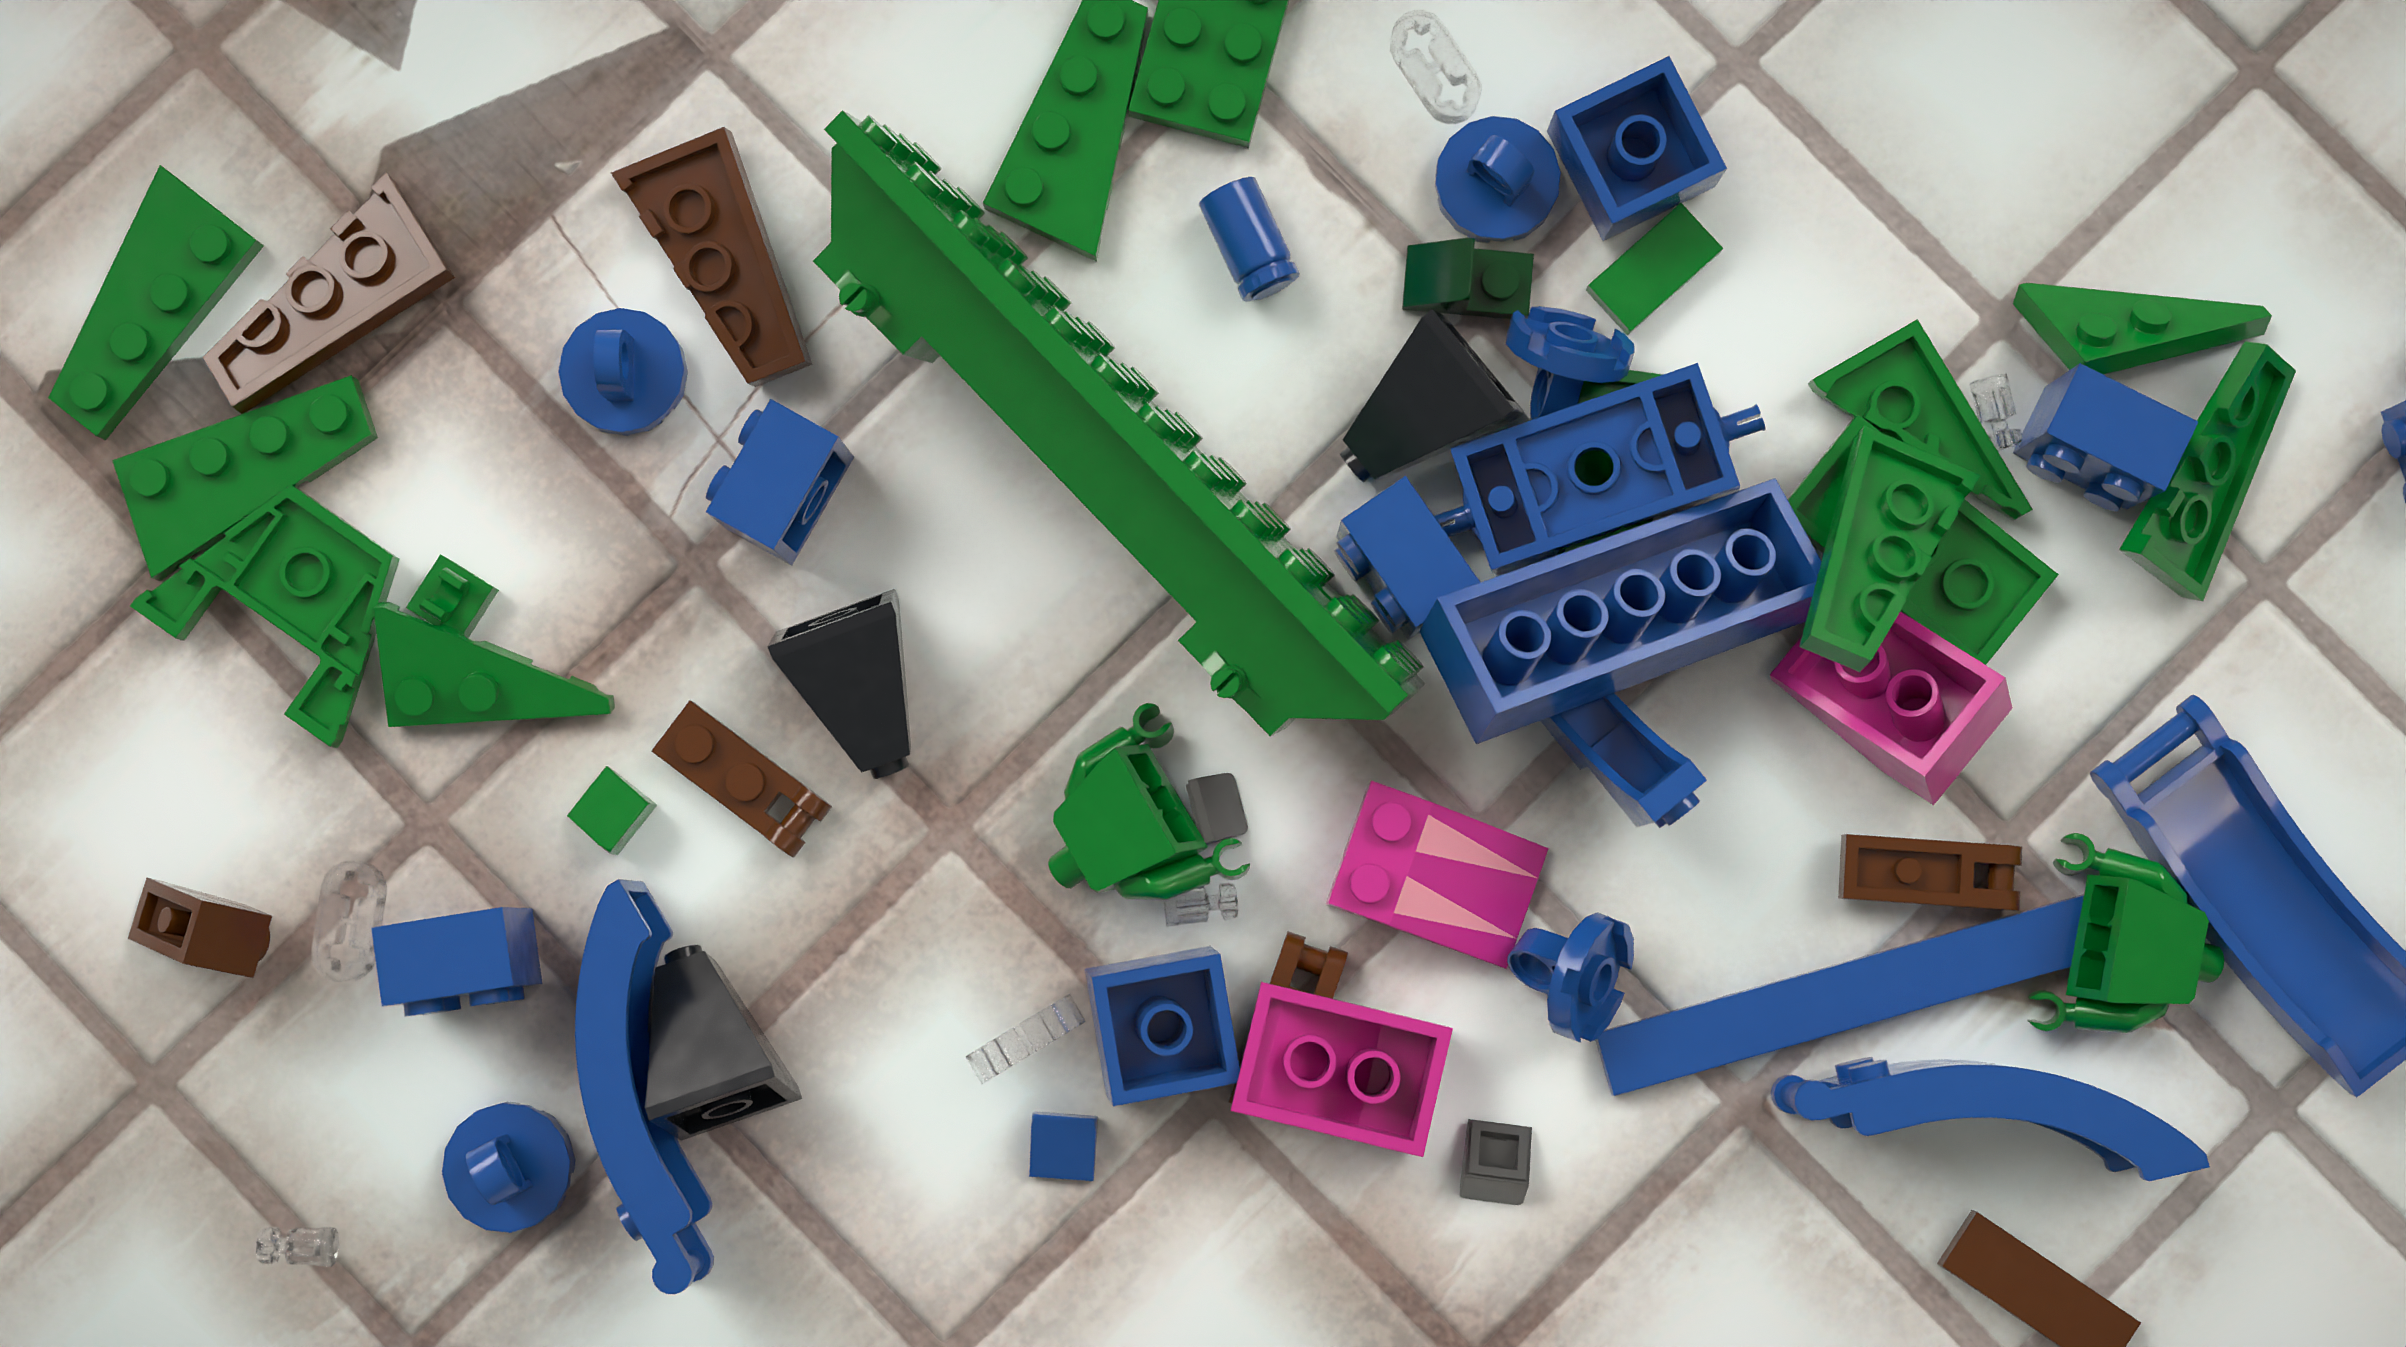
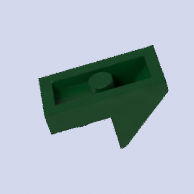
(1467, 280)

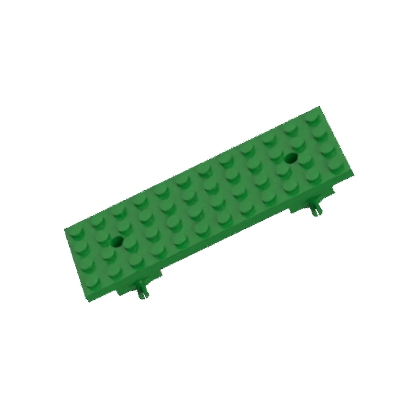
(952, 288)

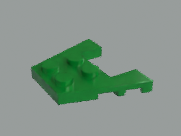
(306, 578)

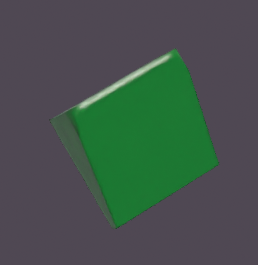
(611, 811)

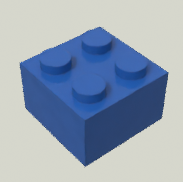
(1636, 148)
(2104, 439)
(778, 481)
(1401, 556)
(454, 956)
(1163, 1025)

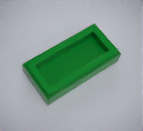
(1654, 269)

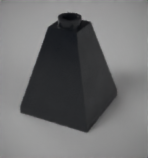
(1426, 403)
(853, 679)
(707, 1051)

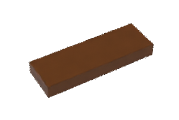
(2034, 1287)

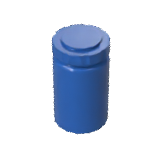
(1249, 239)

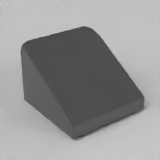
(1217, 807)
(1496, 1162)

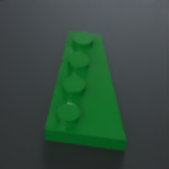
(1070, 139)
(155, 296)
(214, 477)
(2189, 524)
(1879, 543)

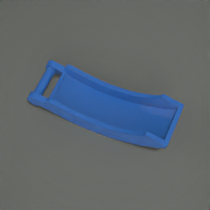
(2267, 897)
(612, 1044)
(1899, 1095)

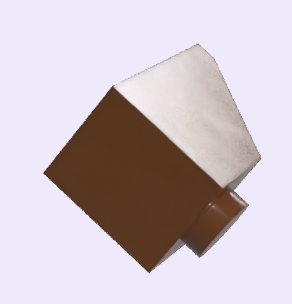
(200, 928)

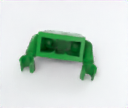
(1129, 824)
(2133, 945)

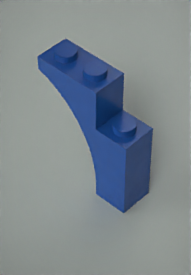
(1629, 760)

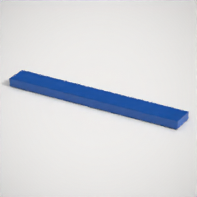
(1840, 997)

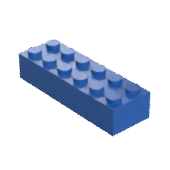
(1622, 610)

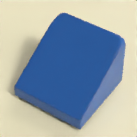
(1063, 1146)

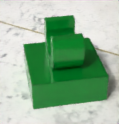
(452, 596)

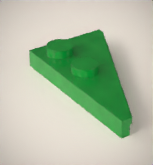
(2131, 329)
(1914, 398)
(447, 678)

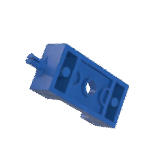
(1664, 452)

